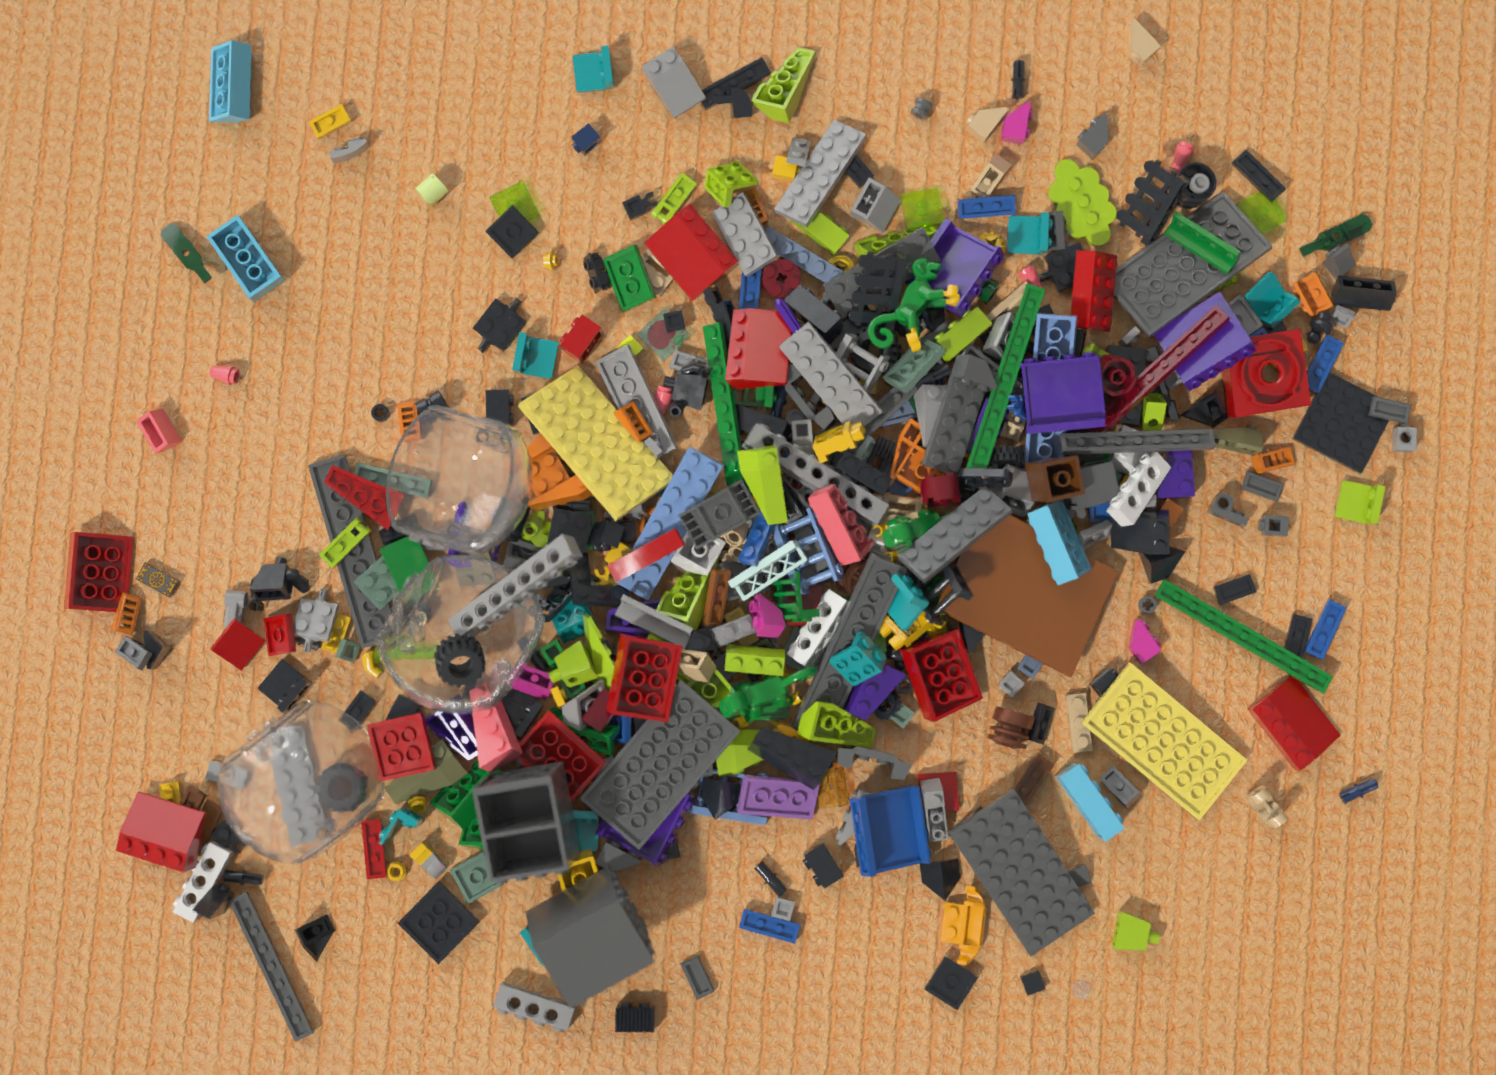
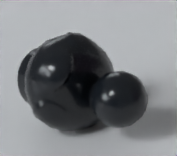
(1321, 324)
(895, 655)

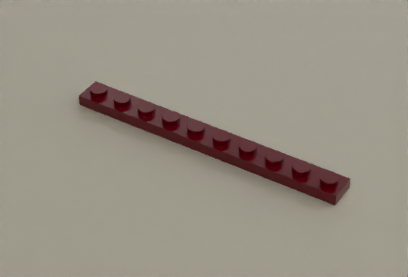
(1162, 367)

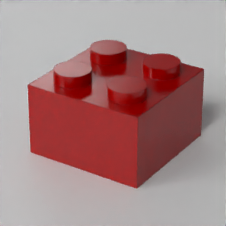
(581, 338)

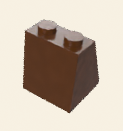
(1054, 478)

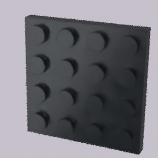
(1340, 424)

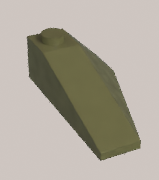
(1241, 440)
(448, 773)

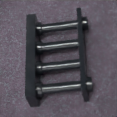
(959, 589)

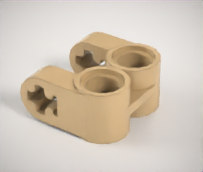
(735, 541)
(1266, 808)

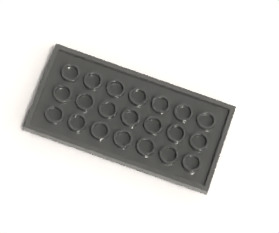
(1170, 279)
(660, 766)
(1021, 872)

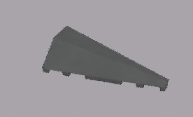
(521, 551)

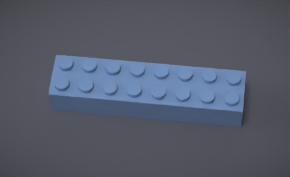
(1053, 337)
(685, 490)

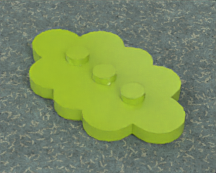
(1082, 202)

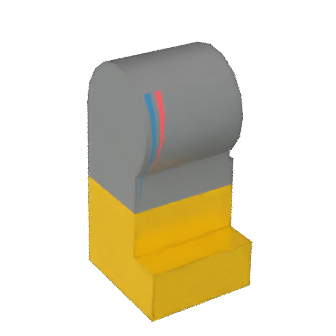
(429, 860)

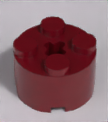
(784, 269)
(1124, 374)
(939, 490)

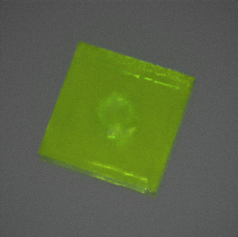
(518, 197)
(922, 209)
(1262, 212)

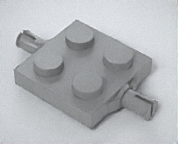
(315, 620)

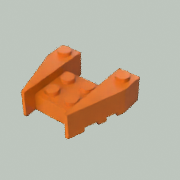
(908, 458)
(551, 479)

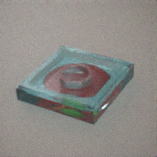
(658, 339)

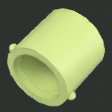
(432, 189)

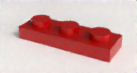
(373, 851)

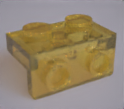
(833, 788)

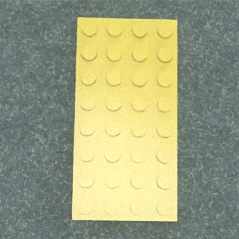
(595, 444)
(1164, 741)

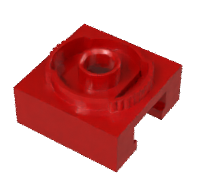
(1250, 394)

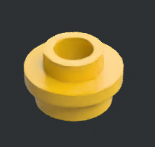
(550, 261)
(417, 804)
(390, 871)

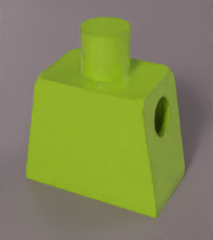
(1152, 412)
(573, 666)
(1133, 933)

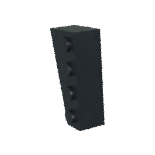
(1137, 357)
(793, 756)

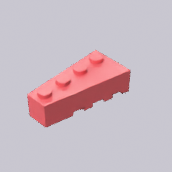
(840, 525)
(495, 738)

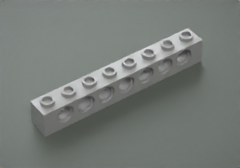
(805, 476)
(503, 597)

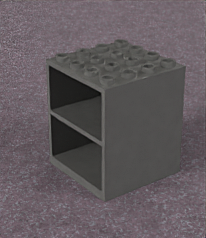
(526, 822)
(590, 937)

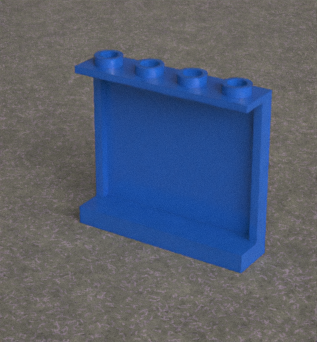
(890, 830)

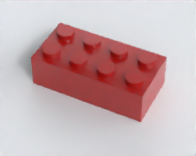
(1094, 290)

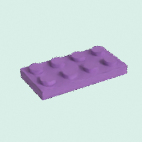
(776, 797)

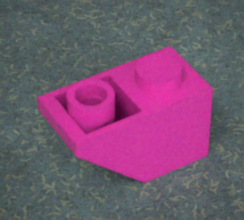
(1015, 125)
(766, 617)
(1141, 643)

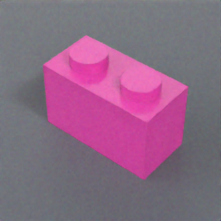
(534, 683)

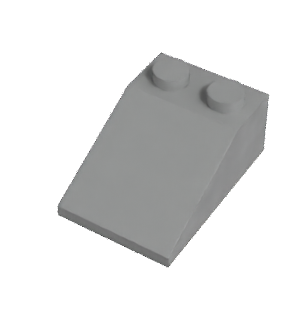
(673, 82)
(927, 403)

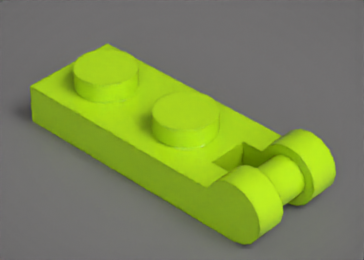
(674, 198)
(344, 543)

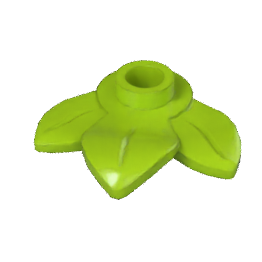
(539, 527)

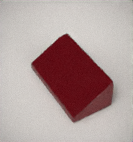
(596, 715)

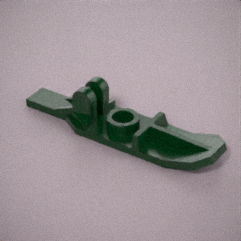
(1346, 231)
(179, 245)

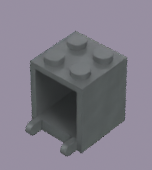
(1099, 487)

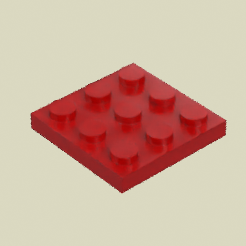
(401, 746)

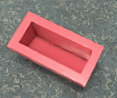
(158, 430)

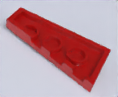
(361, 493)

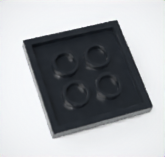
(438, 922)

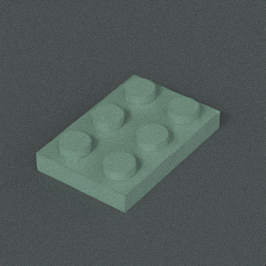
(914, 365)
(377, 584)

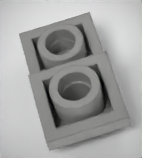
(355, 147)

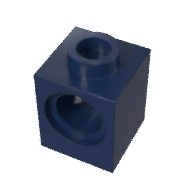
(585, 140)

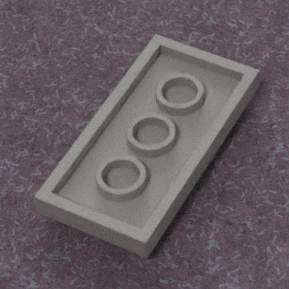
(745, 234)

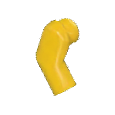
(368, 664)

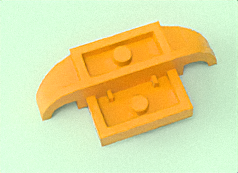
(965, 924)

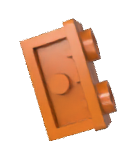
(1312, 294)

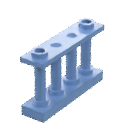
(780, 536)
(700, 808)

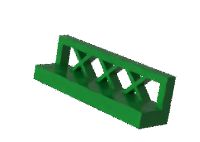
(1202, 243)
(594, 736)

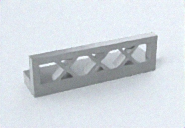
(654, 621)

